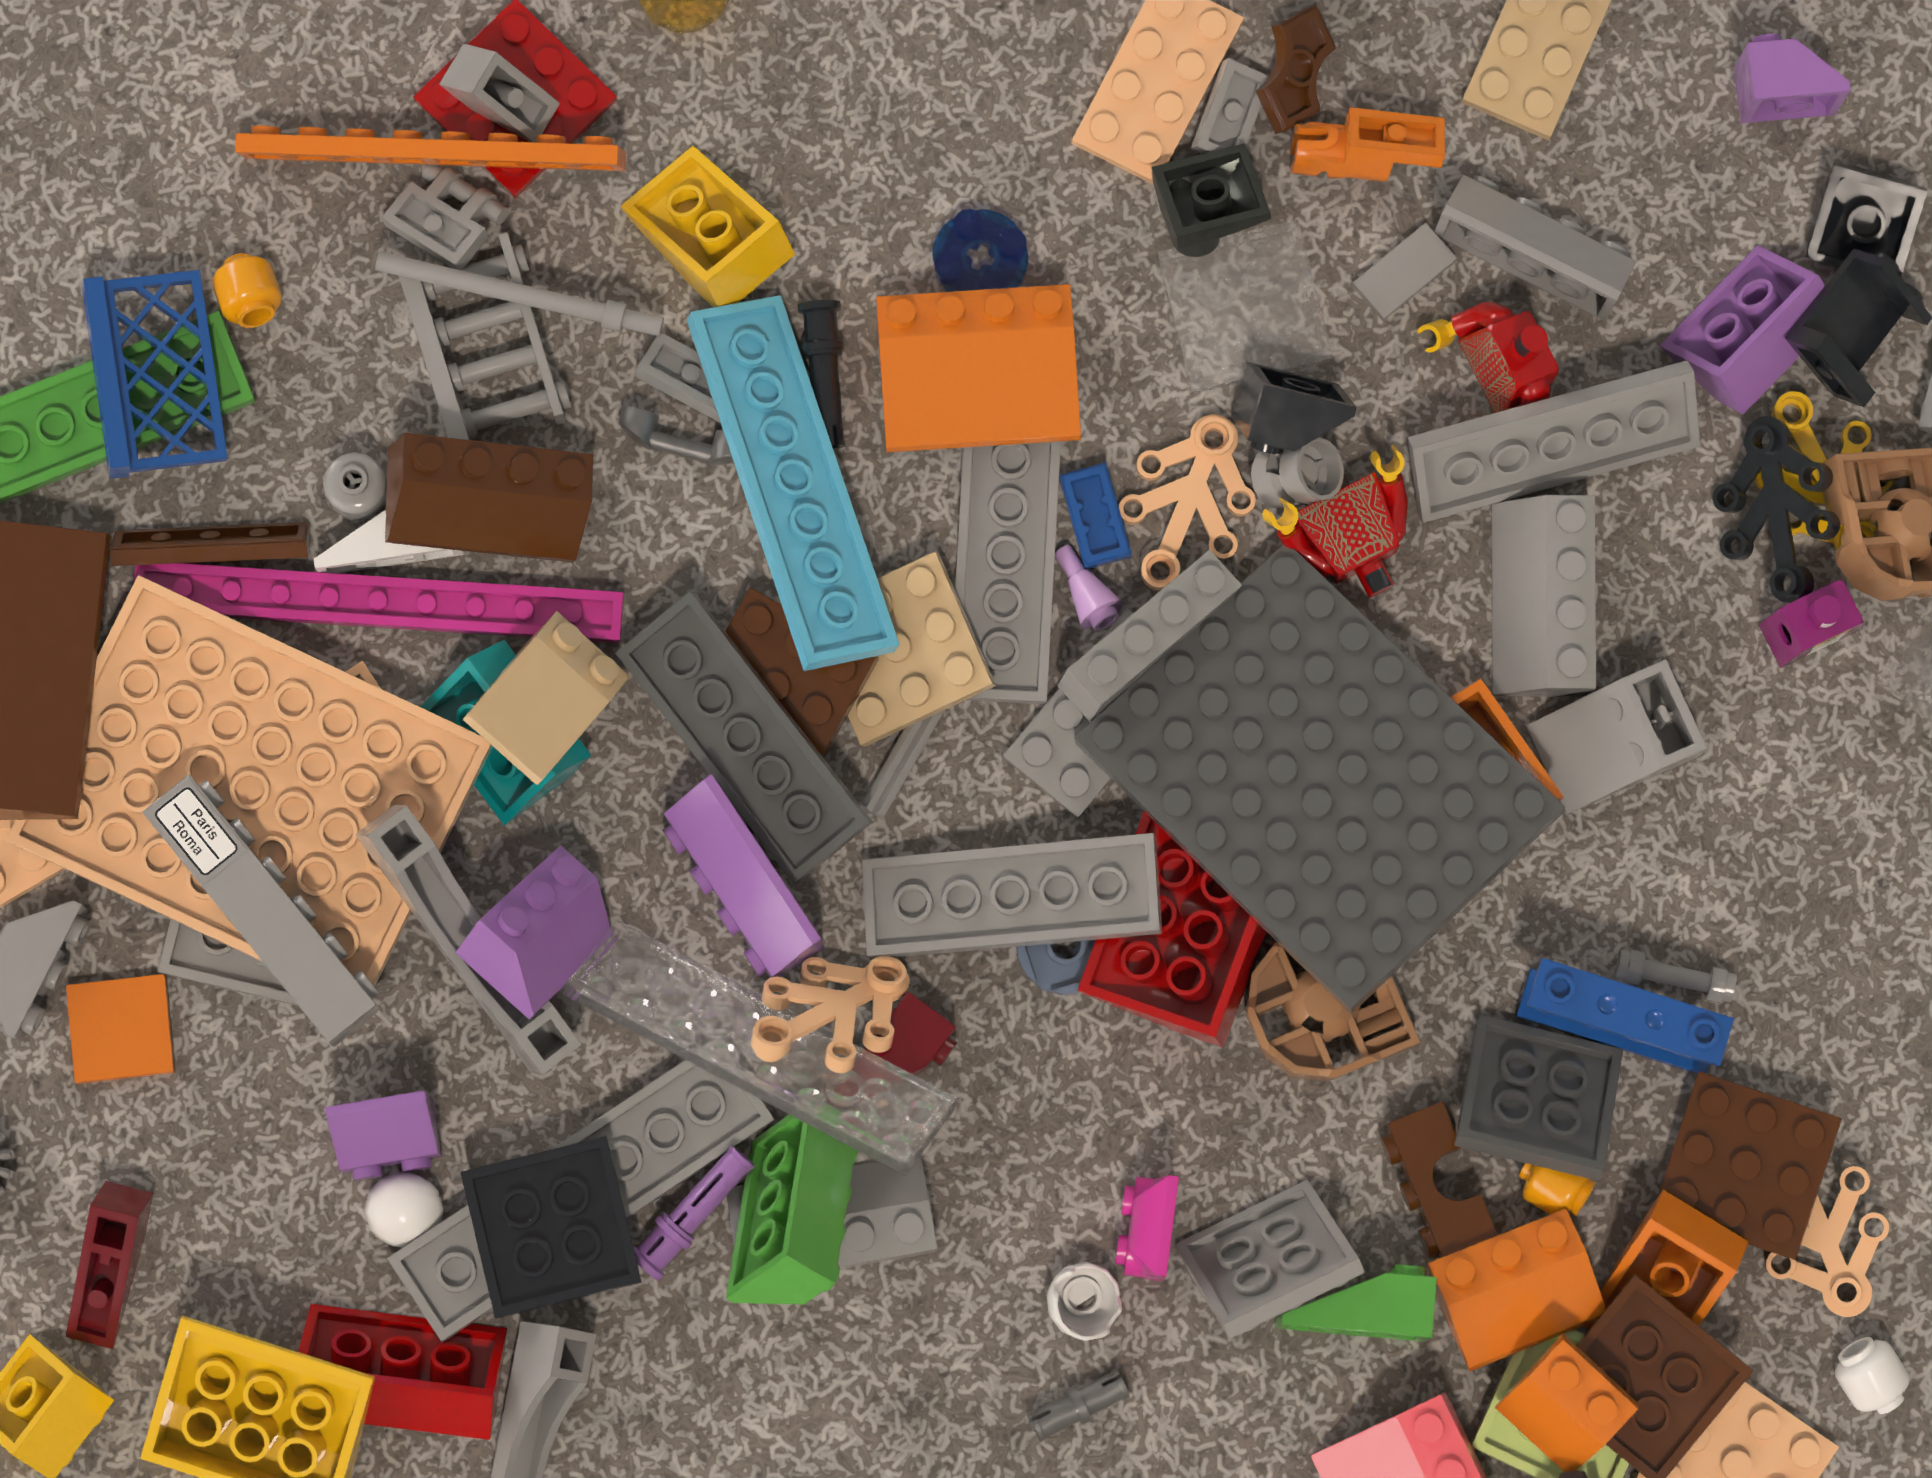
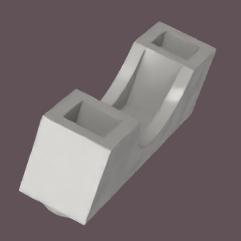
(1147, 635)

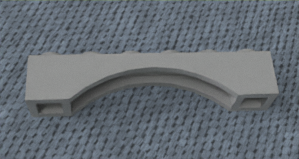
(441, 907)
(545, 1379)

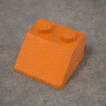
(1567, 1405)

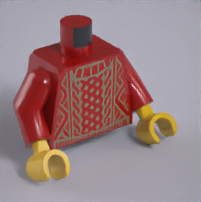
(1504, 352)
(1352, 528)

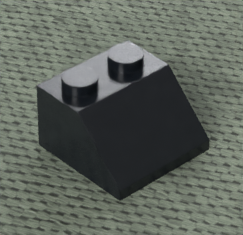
(1287, 408)

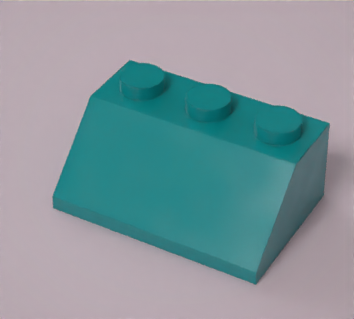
(499, 781)

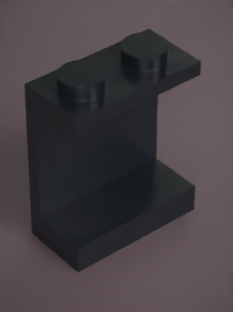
(1852, 320)

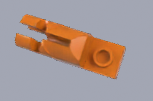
(1367, 144)

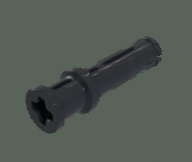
(822, 350)

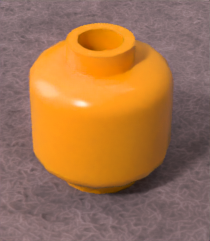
(247, 290)
(1554, 1189)

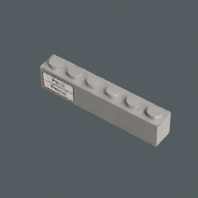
(262, 910)

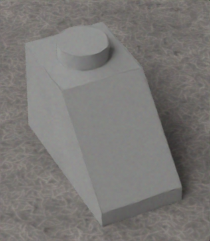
(499, 92)

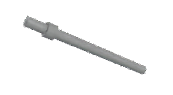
(612, 315)

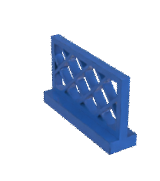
(111, 376)

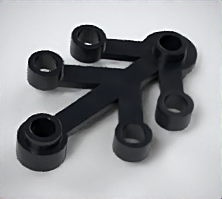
(1775, 503)

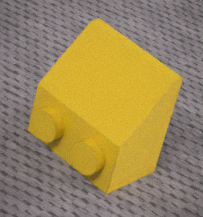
(46, 1408)

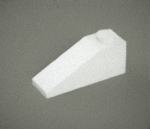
(367, 550)

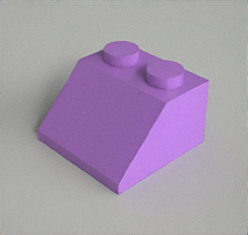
(1785, 81)
(384, 1134)

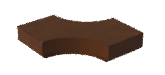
(1291, 88)

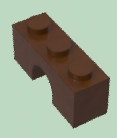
(1417, 1145)

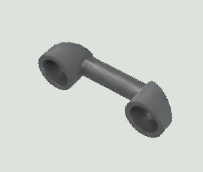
(642, 427)

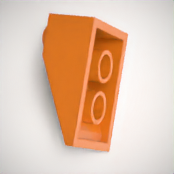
(1679, 1256)

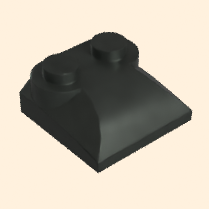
(1209, 198)

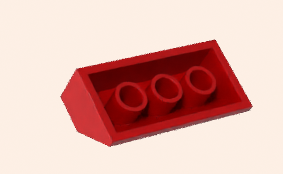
(417, 1377)

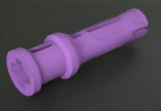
(676, 1229)

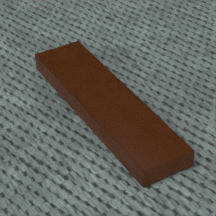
(210, 543)

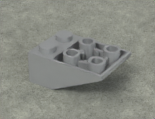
(1617, 737)

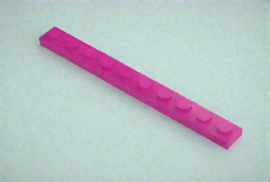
(389, 601)

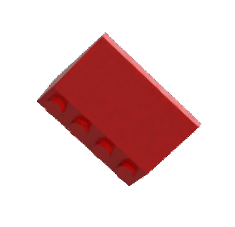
(1191, 971)

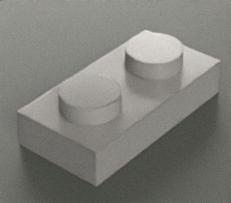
(1230, 108)
(678, 373)

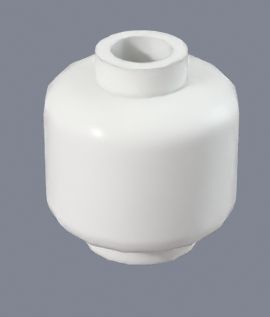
(1872, 1375)

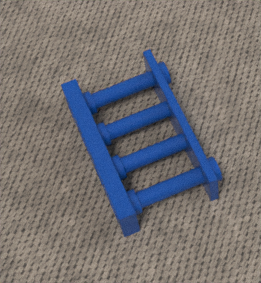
(1624, 1017)

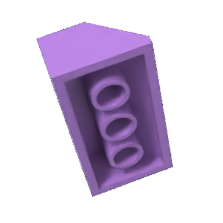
(742, 879)

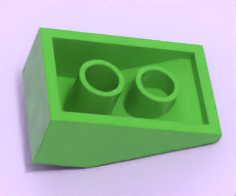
(1383, 1307)

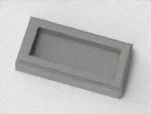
(1404, 272)

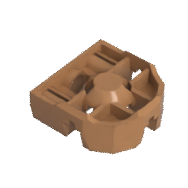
(1881, 562)
(1302, 996)

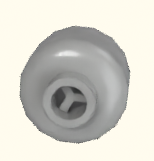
(358, 502)

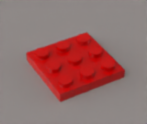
(545, 61)

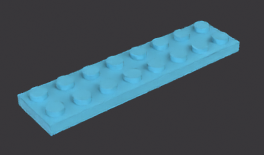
(792, 483)

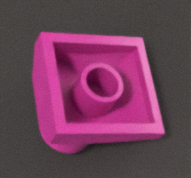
(1150, 1228)

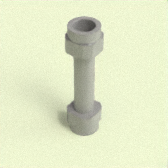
(1717, 984)

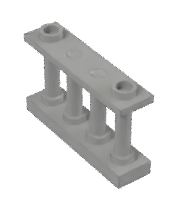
(449, 378)

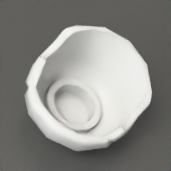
(402, 1208)
(1074, 1286)

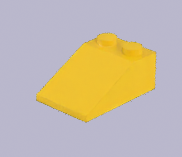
(709, 229)

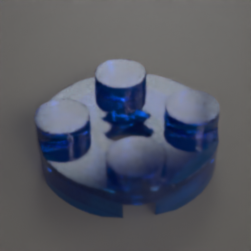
(970, 230)

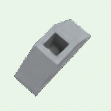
(33, 963)

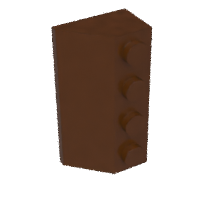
(487, 497)

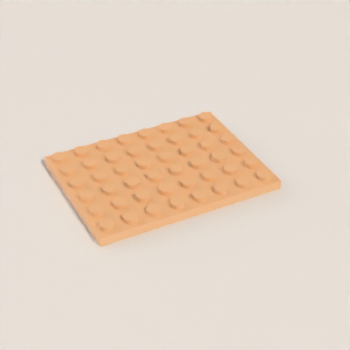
(287, 748)

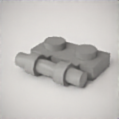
(436, 226)

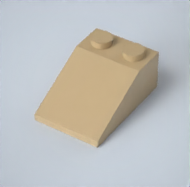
(546, 697)

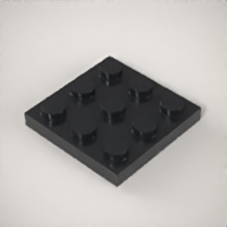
(551, 1227)

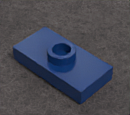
(1095, 516)

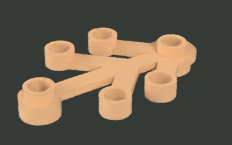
(1191, 493)
(881, 981)
(1824, 1237)

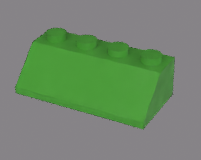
(791, 1216)

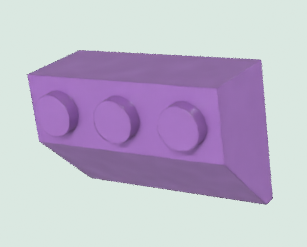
(1741, 328)
(538, 932)

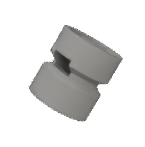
(1298, 476)

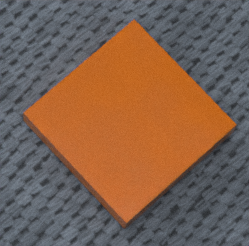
(120, 1029)

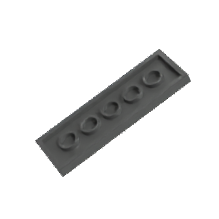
(744, 737)

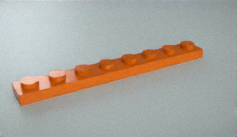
(450, 150)

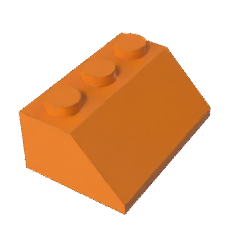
(1517, 1289)

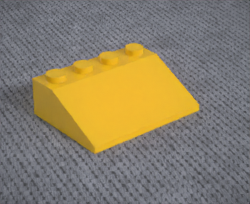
(254, 1409)

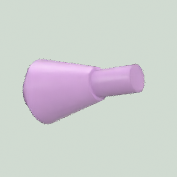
(1092, 599)

